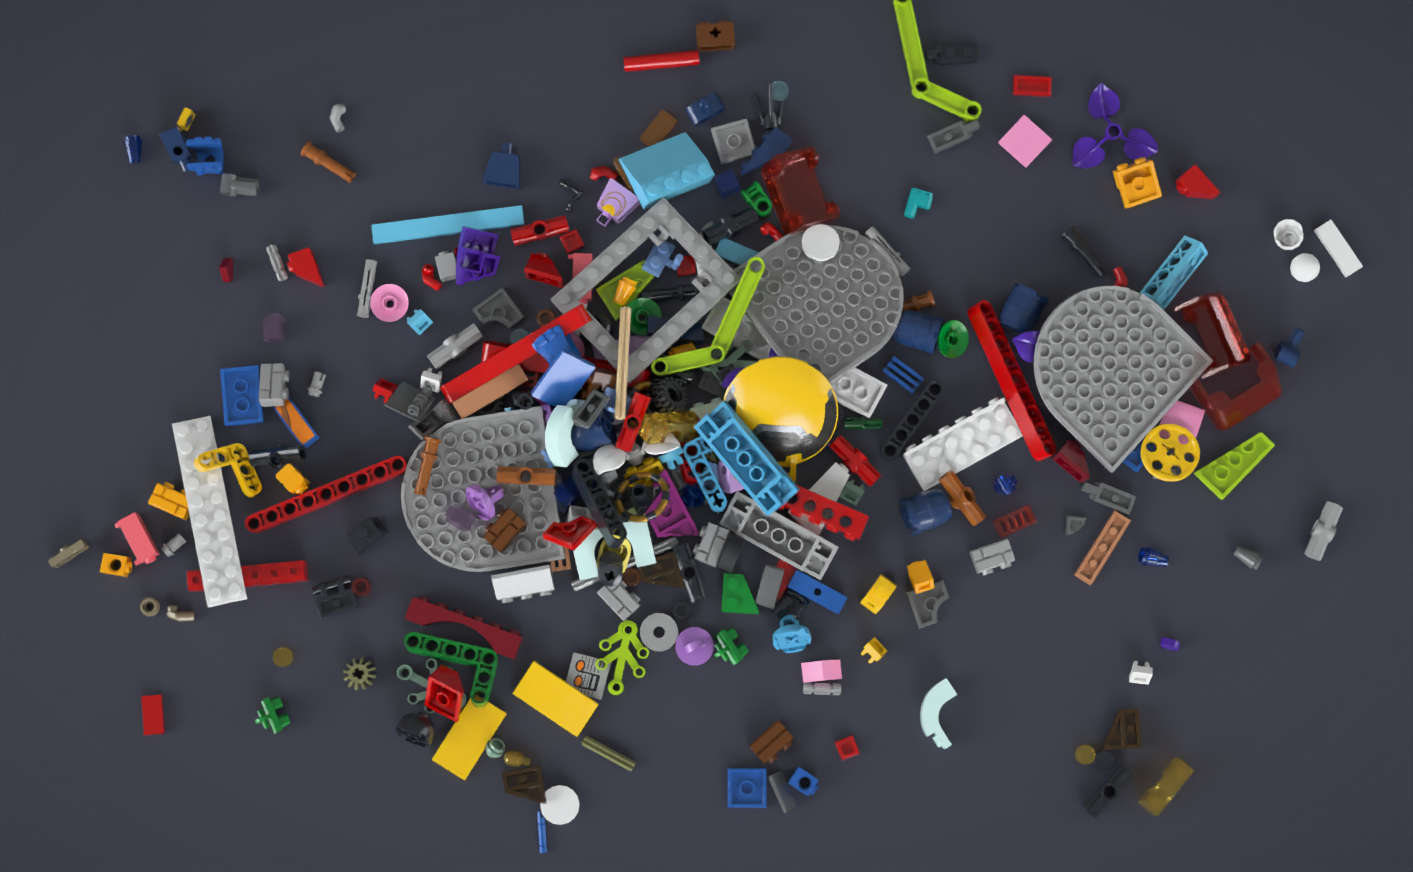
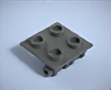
(411, 401)

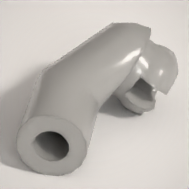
(335, 115)

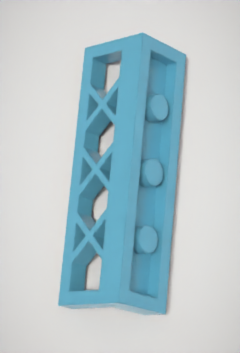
(1178, 273)

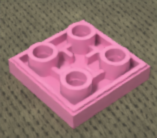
(1025, 141)

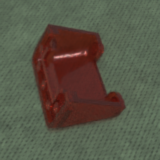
(797, 191)

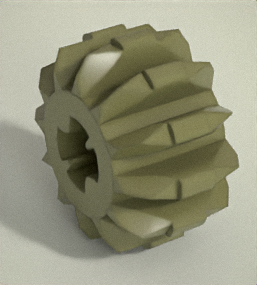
(362, 667)

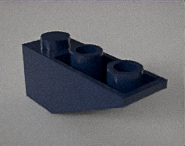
(774, 143)

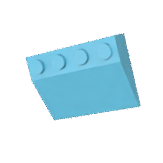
(666, 169)

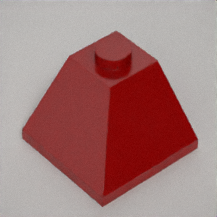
(542, 269)
(445, 693)

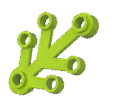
(623, 654)

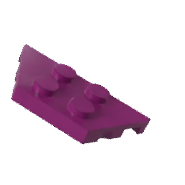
(675, 518)

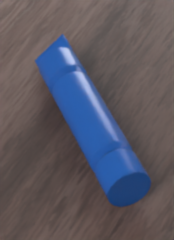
(542, 833)

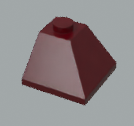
(1072, 460)

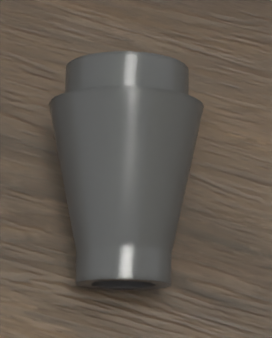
(1249, 557)

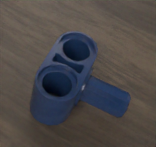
(705, 109)
(1288, 351)

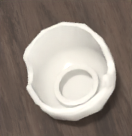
(1288, 234)
(1305, 267)

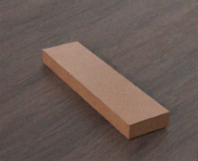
(490, 391)
(1102, 547)

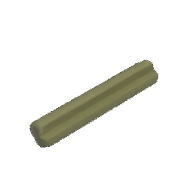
(608, 753)

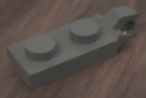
(952, 135)
(1110, 496)

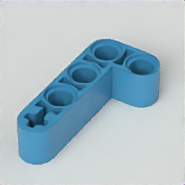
(708, 475)

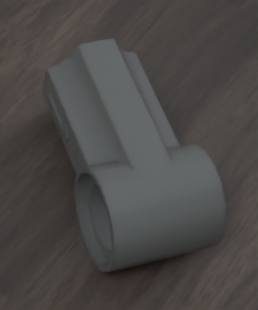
(233, 185)

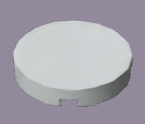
(820, 242)
(561, 805)

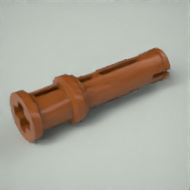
(320, 158)
(917, 302)
(428, 457)

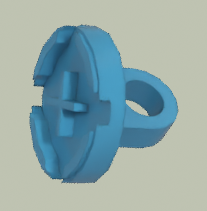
(791, 637)

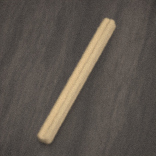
(622, 366)

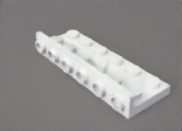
(963, 443)

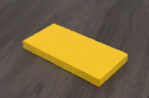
(555, 698)
(468, 738)

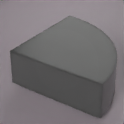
(1074, 524)

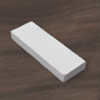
(1338, 248)

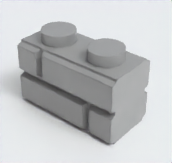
(273, 385)
(711, 544)
(992, 556)
(620, 600)

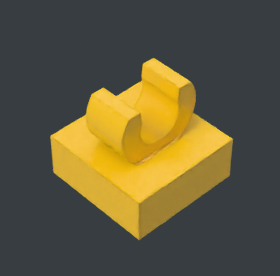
(875, 649)

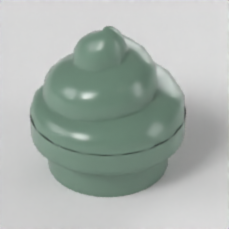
(495, 748)

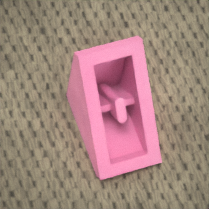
(821, 670)

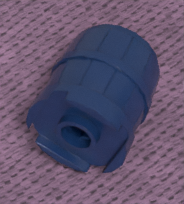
(1022, 309)
(918, 330)
(598, 434)
(925, 511)

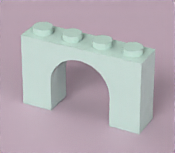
(637, 534)

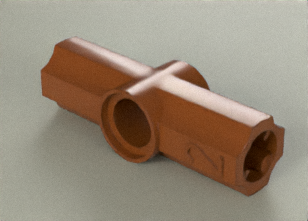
(539, 476)
(962, 498)

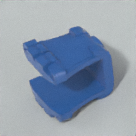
(207, 147)
(552, 342)

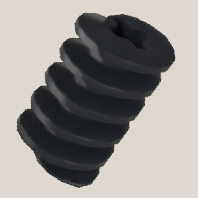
(610, 569)

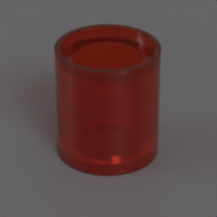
(368, 589)

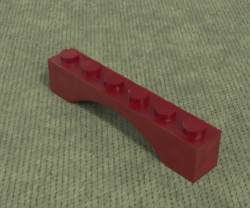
(425, 613)

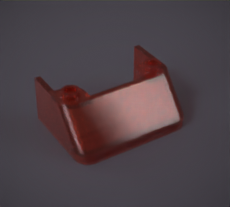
(1217, 331)
(1227, 412)

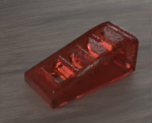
(1032, 520)

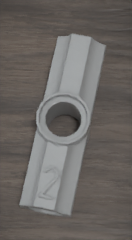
(455, 346)
(1323, 531)

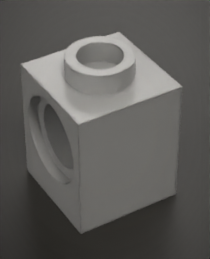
(446, 265)

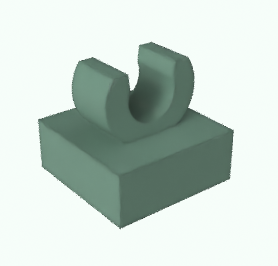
(852, 492)

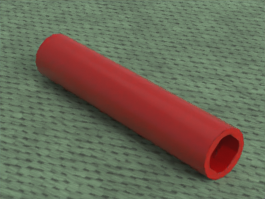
(661, 60)

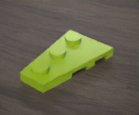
(608, 290)

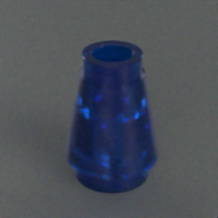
(133, 148)
(1151, 557)

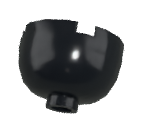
(417, 729)

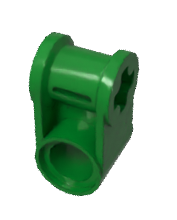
(754, 197)

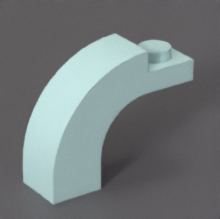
(558, 433)
(930, 710)

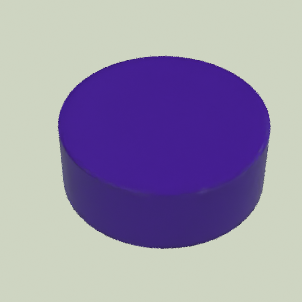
(1170, 644)

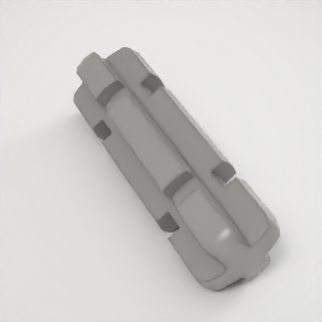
(277, 262)
(822, 688)

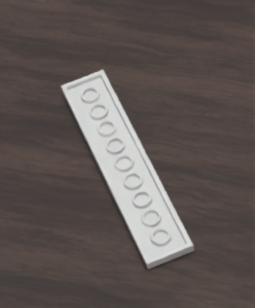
(853, 390)
(209, 514)

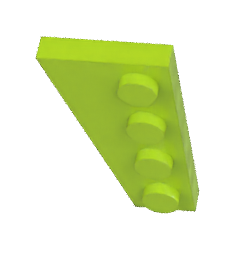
(1229, 469)

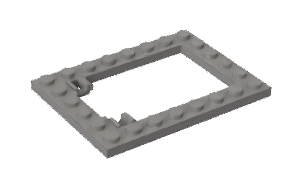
(670, 223)

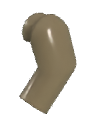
(179, 616)

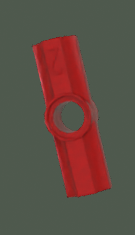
(527, 233)
(628, 434)
(855, 461)

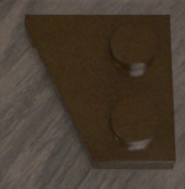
(663, 572)
(1124, 731)
(525, 784)

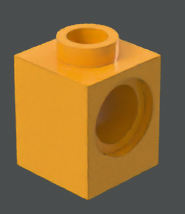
(108, 561)
(920, 576)

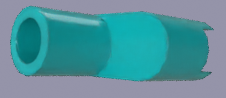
(917, 199)

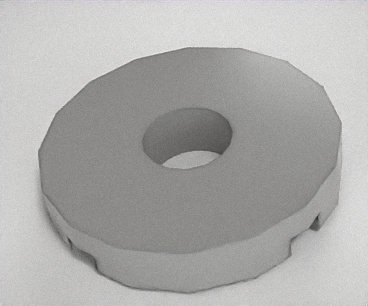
(659, 620)

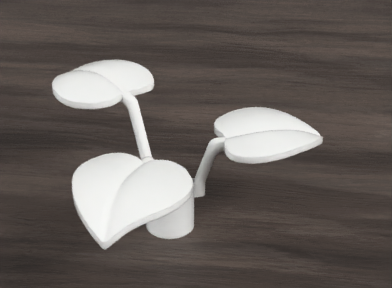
(610, 458)

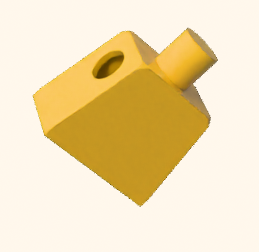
(878, 593)

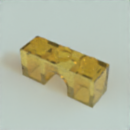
(658, 425)
(1164, 790)

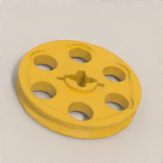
(1179, 449)

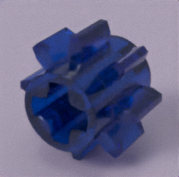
(1005, 484)
(692, 495)

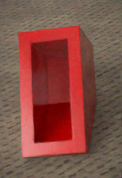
(1196, 185)
(305, 266)

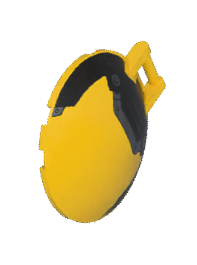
(785, 407)

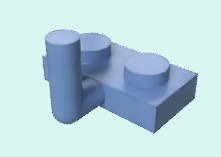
(660, 257)

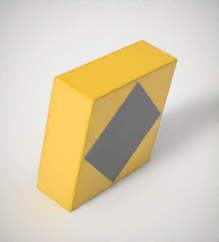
(186, 119)

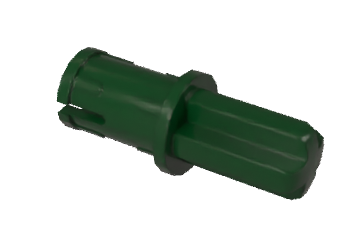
(863, 423)

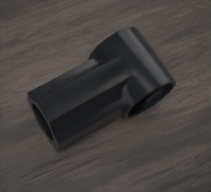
(522, 398)

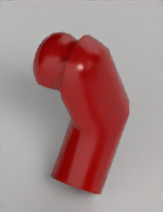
(601, 171)
(767, 228)
(428, 277)
(1121, 280)

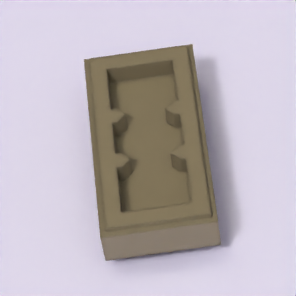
(67, 553)

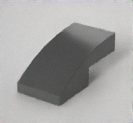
(770, 586)

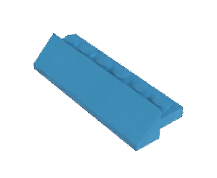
(746, 458)

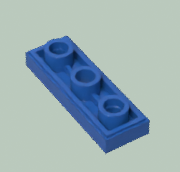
(828, 598)

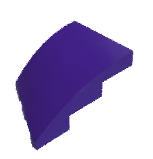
(476, 255)

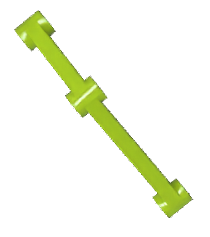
(917, 70)
(726, 331)

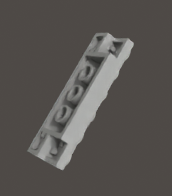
(779, 536)

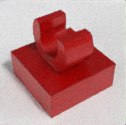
(384, 388)

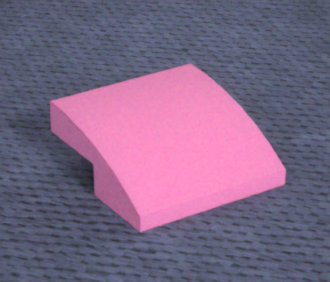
(1185, 416)

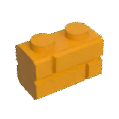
(293, 480)
(170, 500)

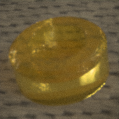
(283, 657)
(1085, 754)

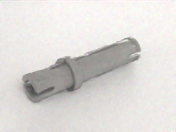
(873, 234)
(363, 310)

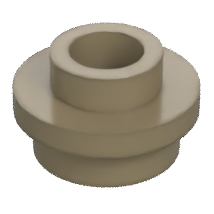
(144, 604)

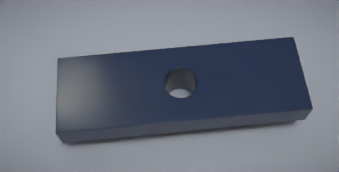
(693, 335)

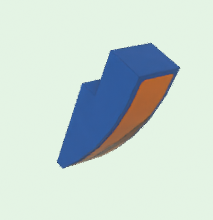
(296, 423)

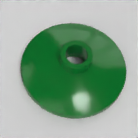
(643, 307)
(958, 339)

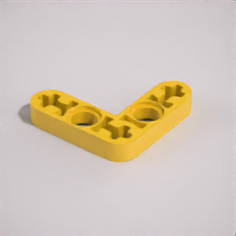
(232, 459)

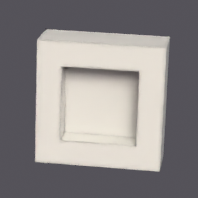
(431, 379)
(1140, 674)

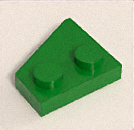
(737, 595)

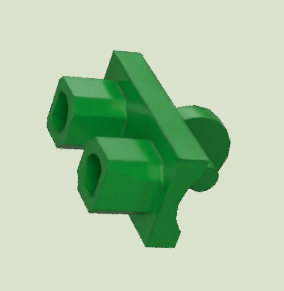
(726, 647)
(269, 707)

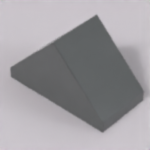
(427, 425)

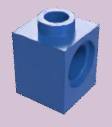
(797, 775)

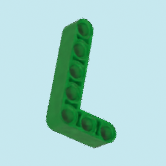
(459, 657)

